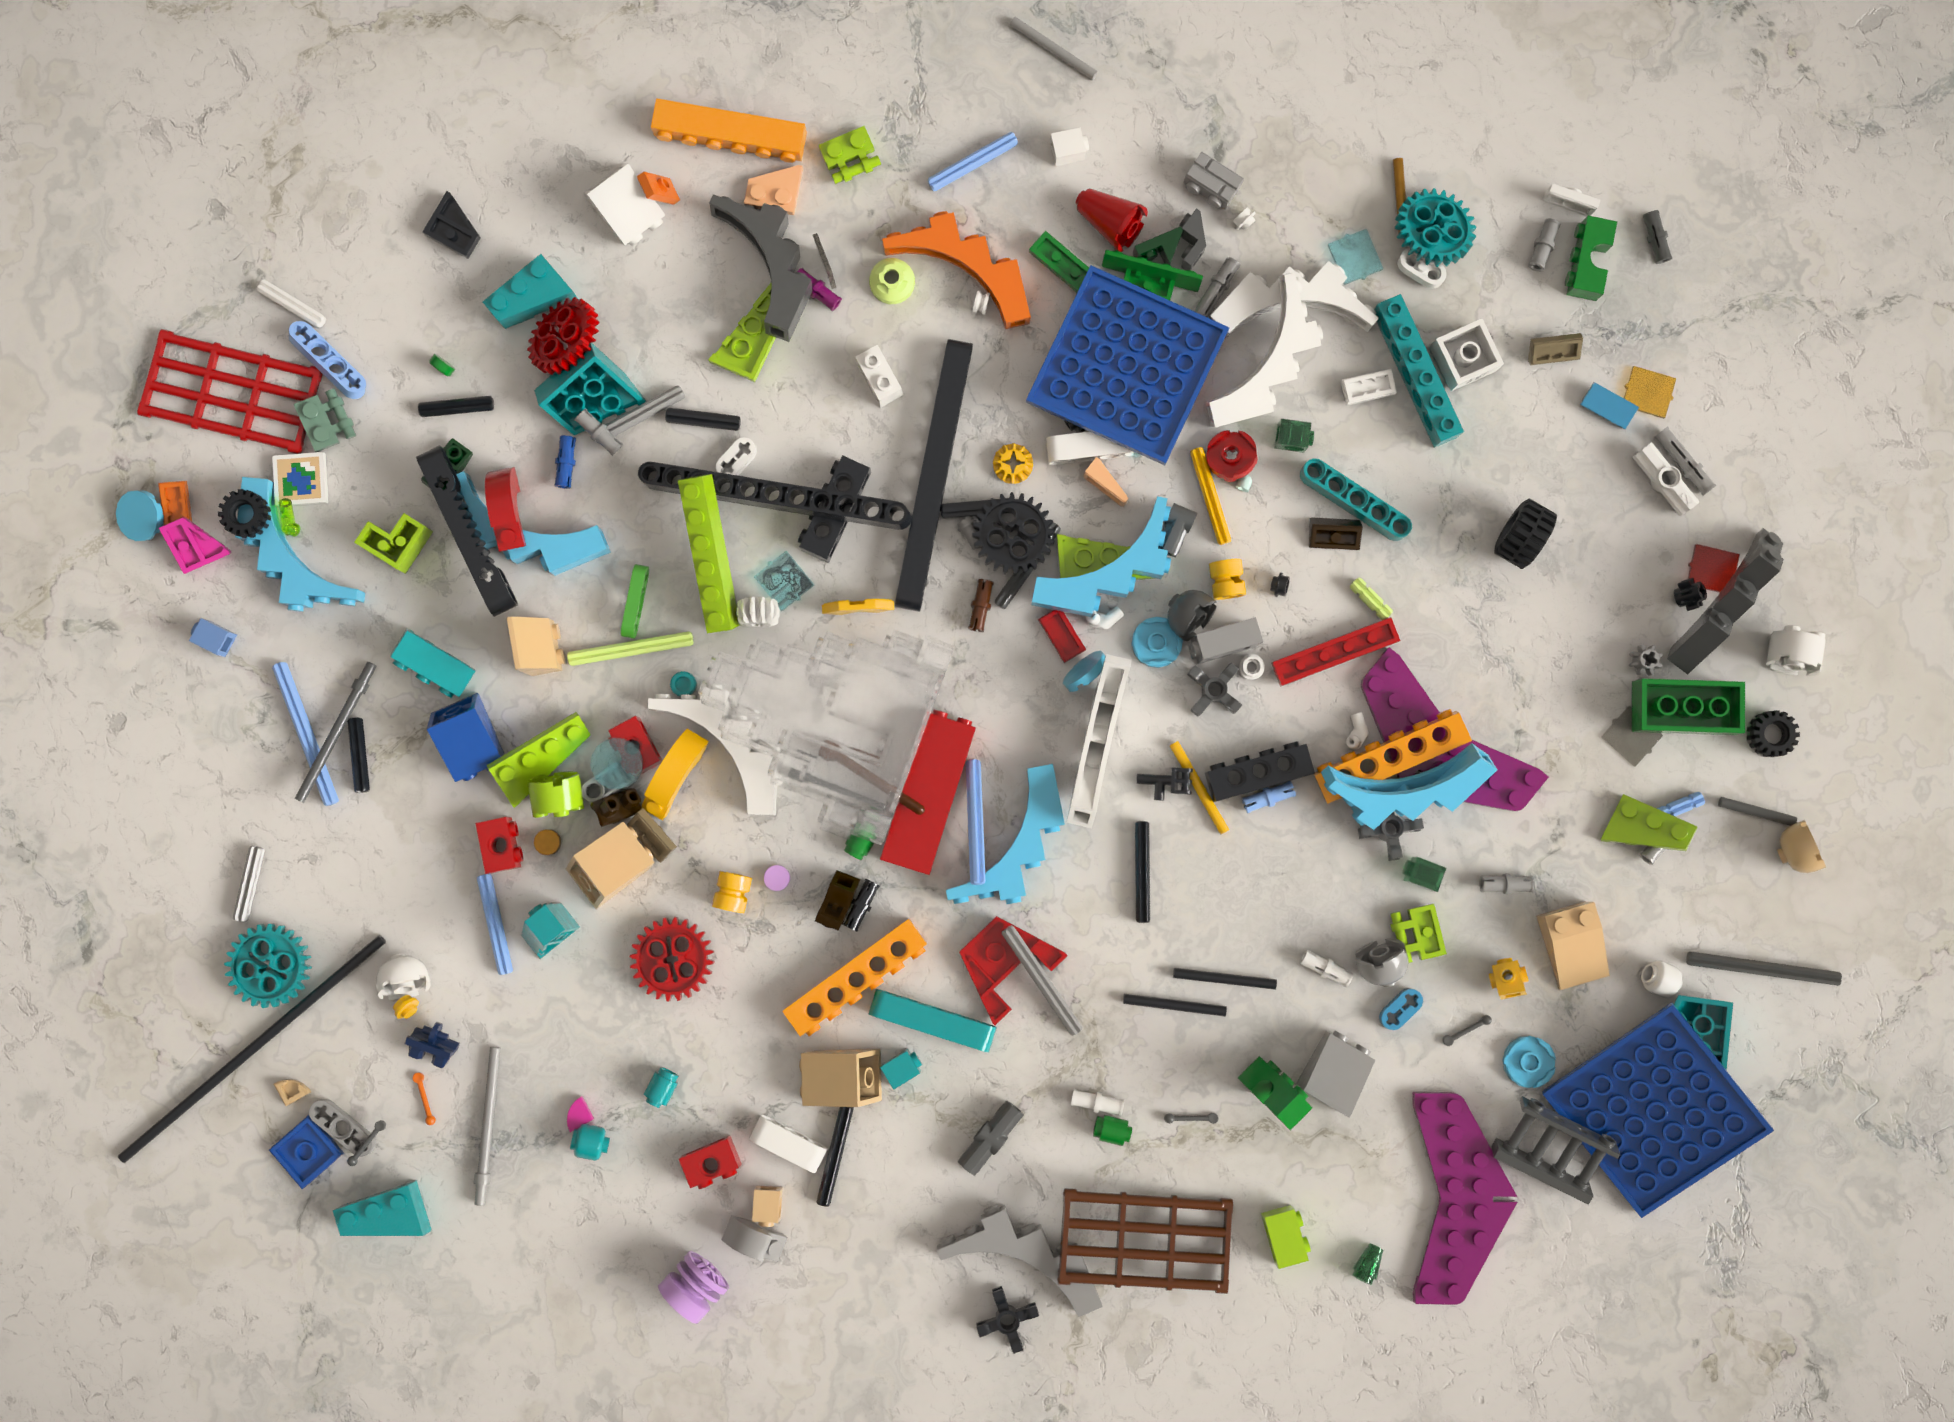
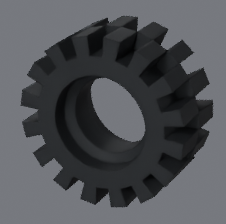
(229, 513)
(1786, 726)

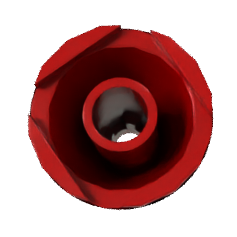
(1112, 216)

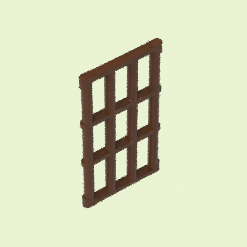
(1169, 1255)

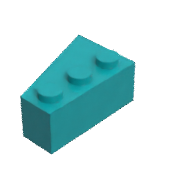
(431, 664)
(548, 927)

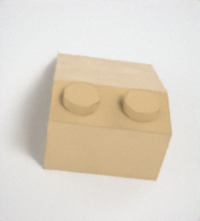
(535, 645)
(1574, 944)

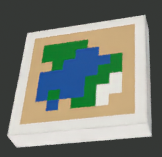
(300, 478)

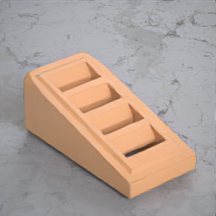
(1104, 481)

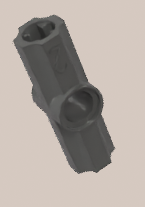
(990, 1138)

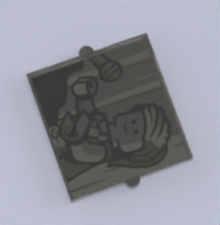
(1629, 744)

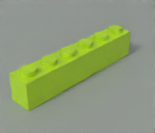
(709, 553)

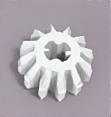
(757, 612)

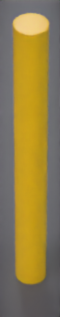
(1200, 788)

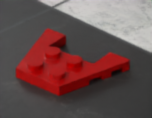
(992, 960)

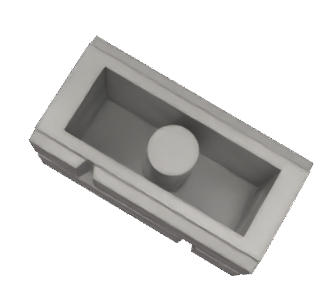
(1212, 181)

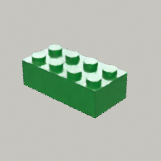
(1688, 706)

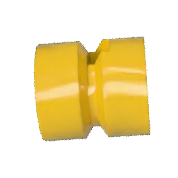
(1227, 579)
(731, 892)

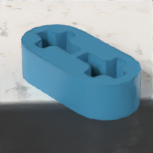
(1396, 1004)

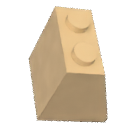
(610, 864)
(841, 1077)

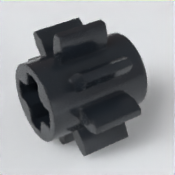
(1690, 594)

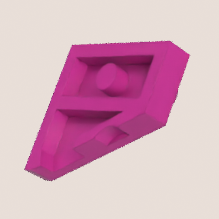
(191, 544)

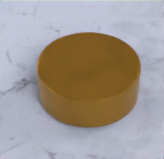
(547, 842)

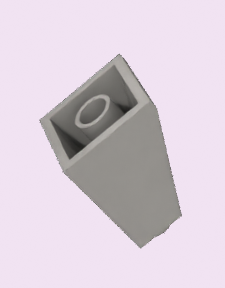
(1337, 1072)

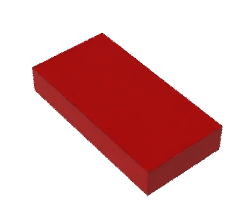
(1062, 635)

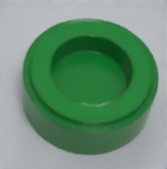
(441, 365)

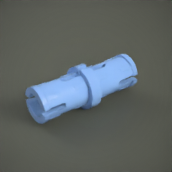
(1269, 797)

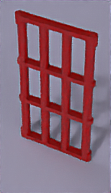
(209, 374)

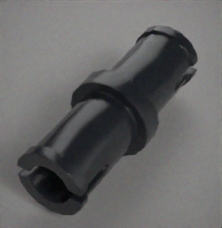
(861, 905)

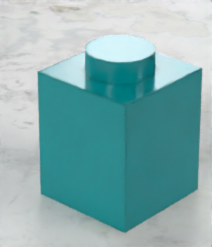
(901, 1068)

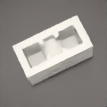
(879, 376)

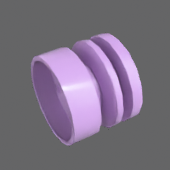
(688, 1292)

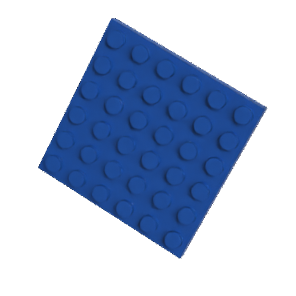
(1127, 365)
(1663, 1106)

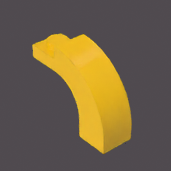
(672, 773)

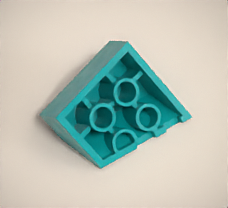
(591, 385)
(1710, 1021)

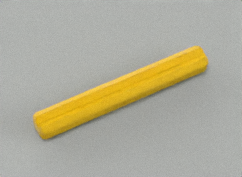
(1210, 496)

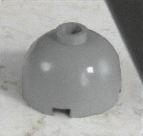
(1382, 963)

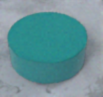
(683, 683)

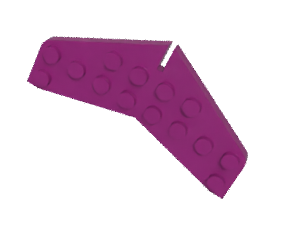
(1400, 702)
(1466, 1215)

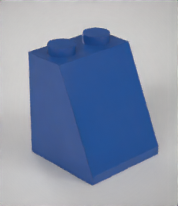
(464, 737)

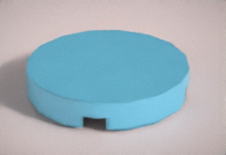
(139, 515)
(1156, 643)
(1084, 671)
(1529, 1061)

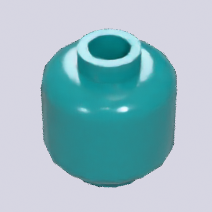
(589, 1142)

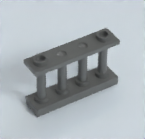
(1554, 1174)

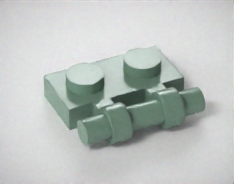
(317, 424)

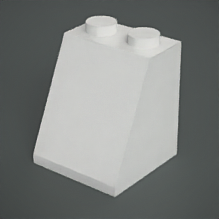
(624, 205)

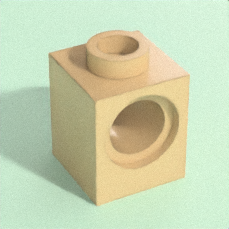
(767, 1205)

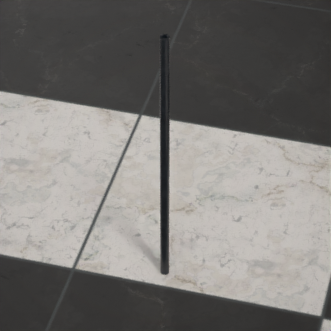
(251, 1049)

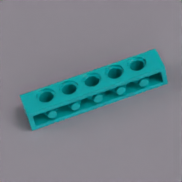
(1417, 371)

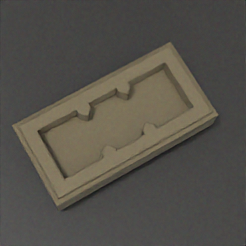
(1555, 349)
(652, 835)

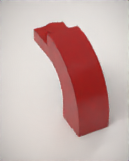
(502, 508)

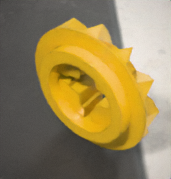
(1021, 471)

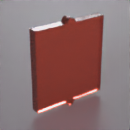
(1712, 567)

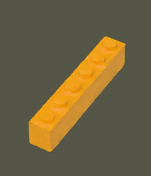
(728, 130)

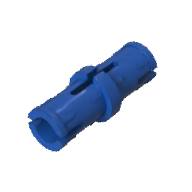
(565, 462)

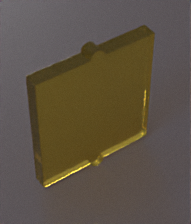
(1650, 391)

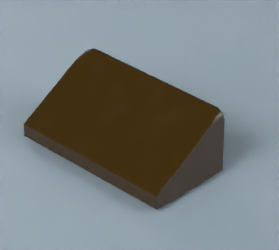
(1335, 533)

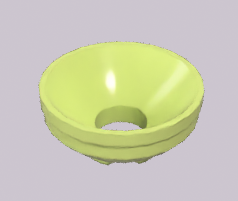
(895, 292)

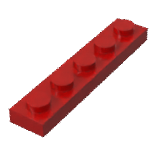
(1335, 651)

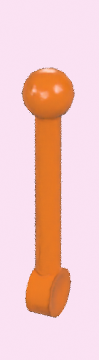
(418, 1078)

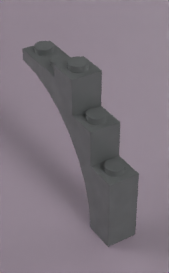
(765, 231)
(1739, 594)

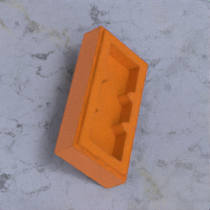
(658, 188)
(174, 501)

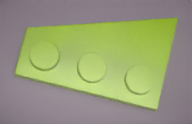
(1647, 826)

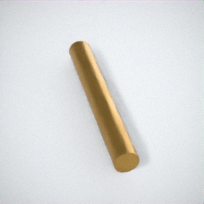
(1399, 182)

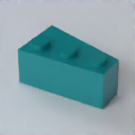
(528, 293)
(387, 1213)

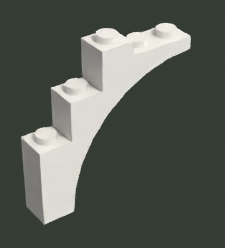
(1322, 292)
(1278, 366)
(1098, 741)
(752, 765)

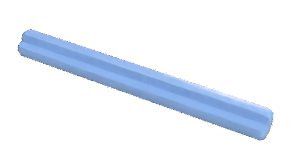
(975, 822)

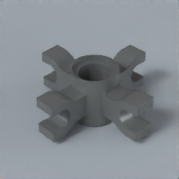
(1203, 680)
(1393, 845)

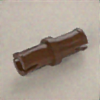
(980, 605)

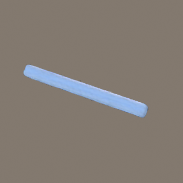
(304, 730)

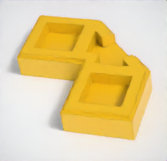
(868, 605)

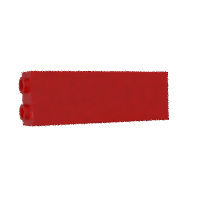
(932, 783)

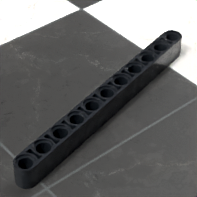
(933, 475)
(786, 496)

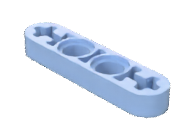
(323, 362)

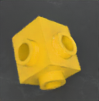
(1512, 987)

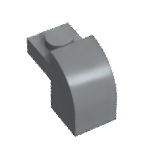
(753, 1240)

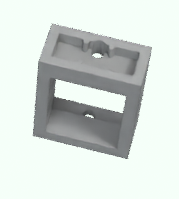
(1225, 641)

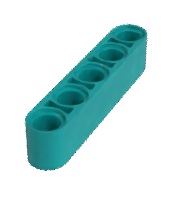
(1368, 500)
(932, 1020)

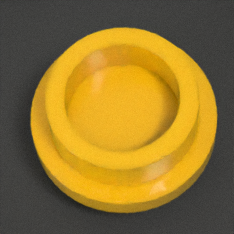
(405, 1007)

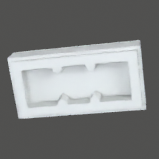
(1571, 199)
(1368, 387)

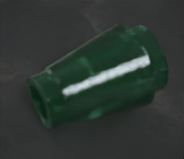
(1368, 1264)

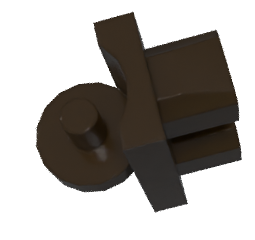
(617, 807)

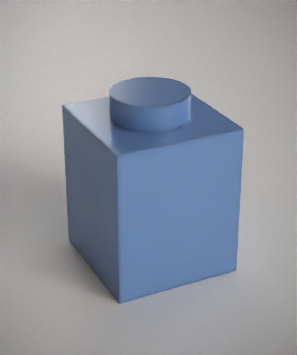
(212, 637)

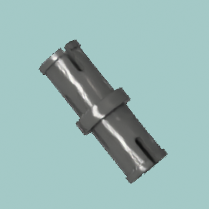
(1657, 236)

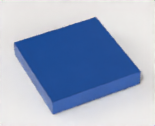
(306, 1152)

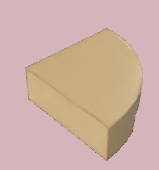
(291, 1090)

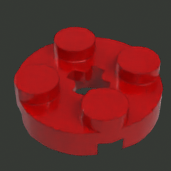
(1235, 468)

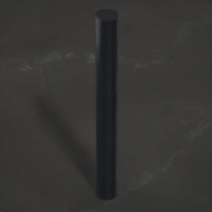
(1225, 978)
(1174, 1005)

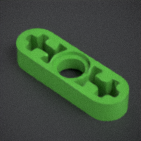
(635, 601)

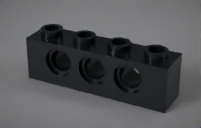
(825, 546)
(1299, 766)

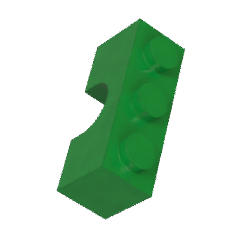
(1585, 278)
(1276, 1092)

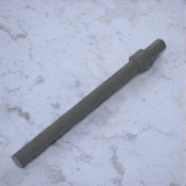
(358, 688)

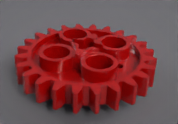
(563, 336)
(648, 963)

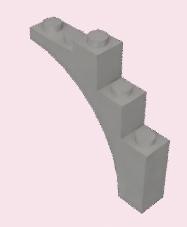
(1030, 1246)

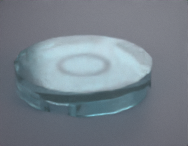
(616, 763)

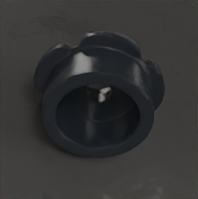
(1280, 585)

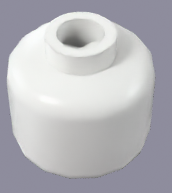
(1662, 979)

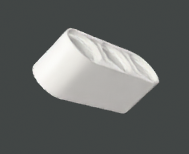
(788, 1143)

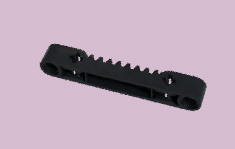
(437, 469)

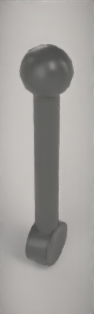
(1449, 1040)
(1212, 1118)
(379, 1126)

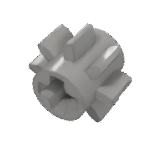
(1639, 662)

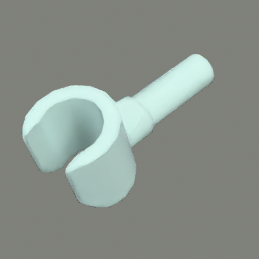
(1244, 483)

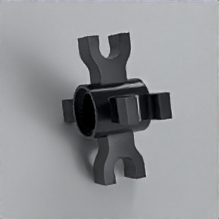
(990, 1325)

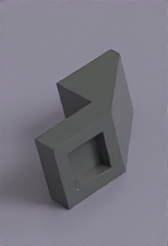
(1193, 234)

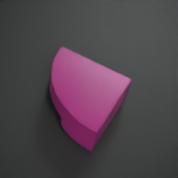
(578, 1114)

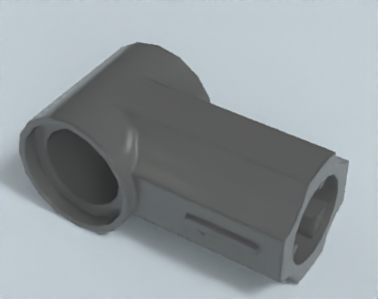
(1178, 524)

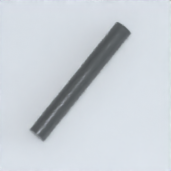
(1757, 811)

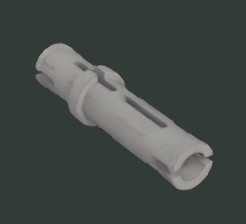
(1219, 284)
(1685, 461)

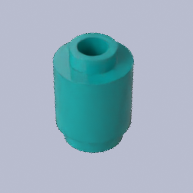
(661, 1087)

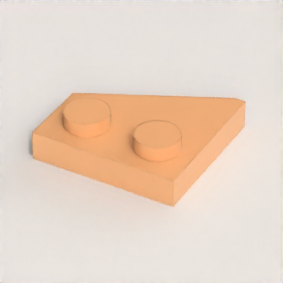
(775, 188)

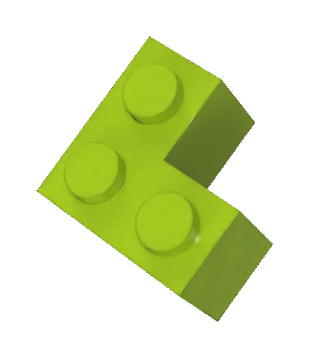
(399, 546)

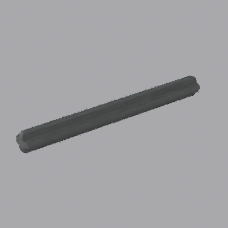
(1764, 968)

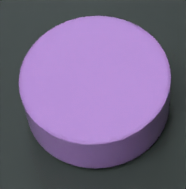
(777, 877)

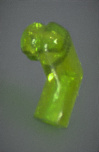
(287, 517)

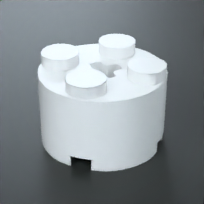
(1796, 651)

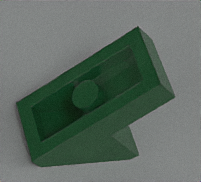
(1163, 244)

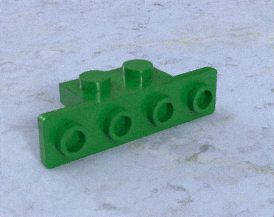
(1150, 275)

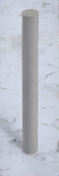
(1053, 48)

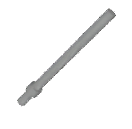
(482, 1177)

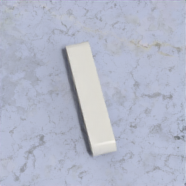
(1082, 448)

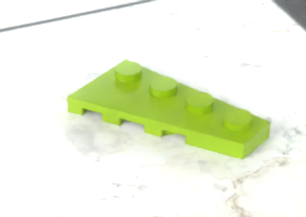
(748, 344)
(1085, 556)
(537, 757)

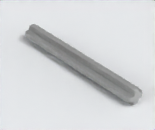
(1041, 980)

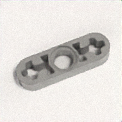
(332, 1110)

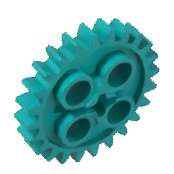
(1437, 220)
(279, 946)

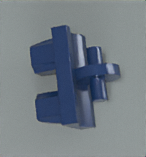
(433, 1042)

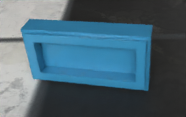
(1609, 405)

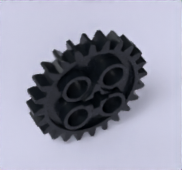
(1002, 553)

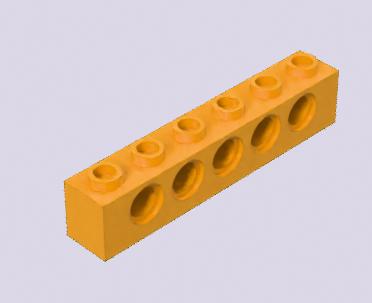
(1455, 736)
(798, 1012)

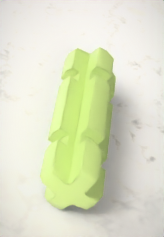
(1370, 598)

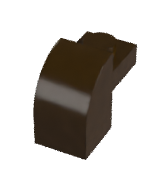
(837, 900)

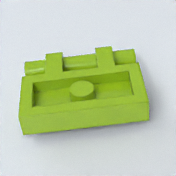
(846, 149)
(1425, 930)

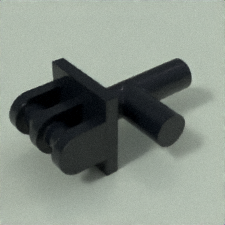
(1169, 780)

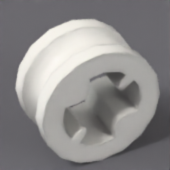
(981, 302)

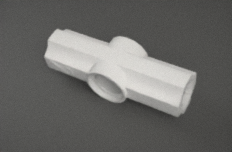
(1676, 492)

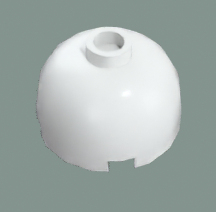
(401, 977)

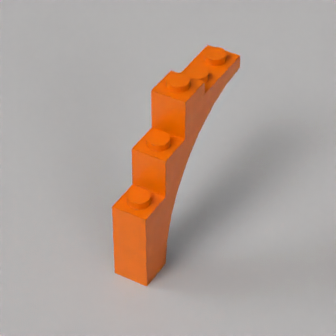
(971, 255)

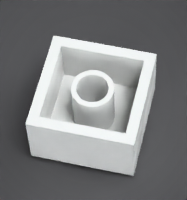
(1466, 354)

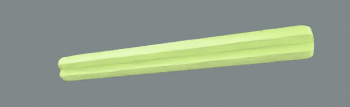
(630, 648)

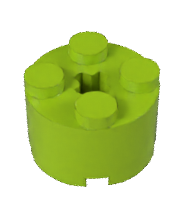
(555, 794)

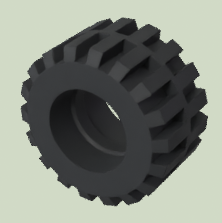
(1525, 533)

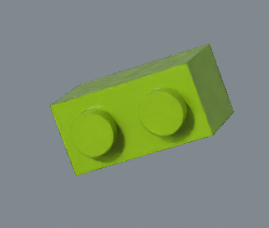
(1285, 1236)

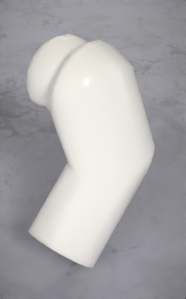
(1104, 621)
(1359, 733)

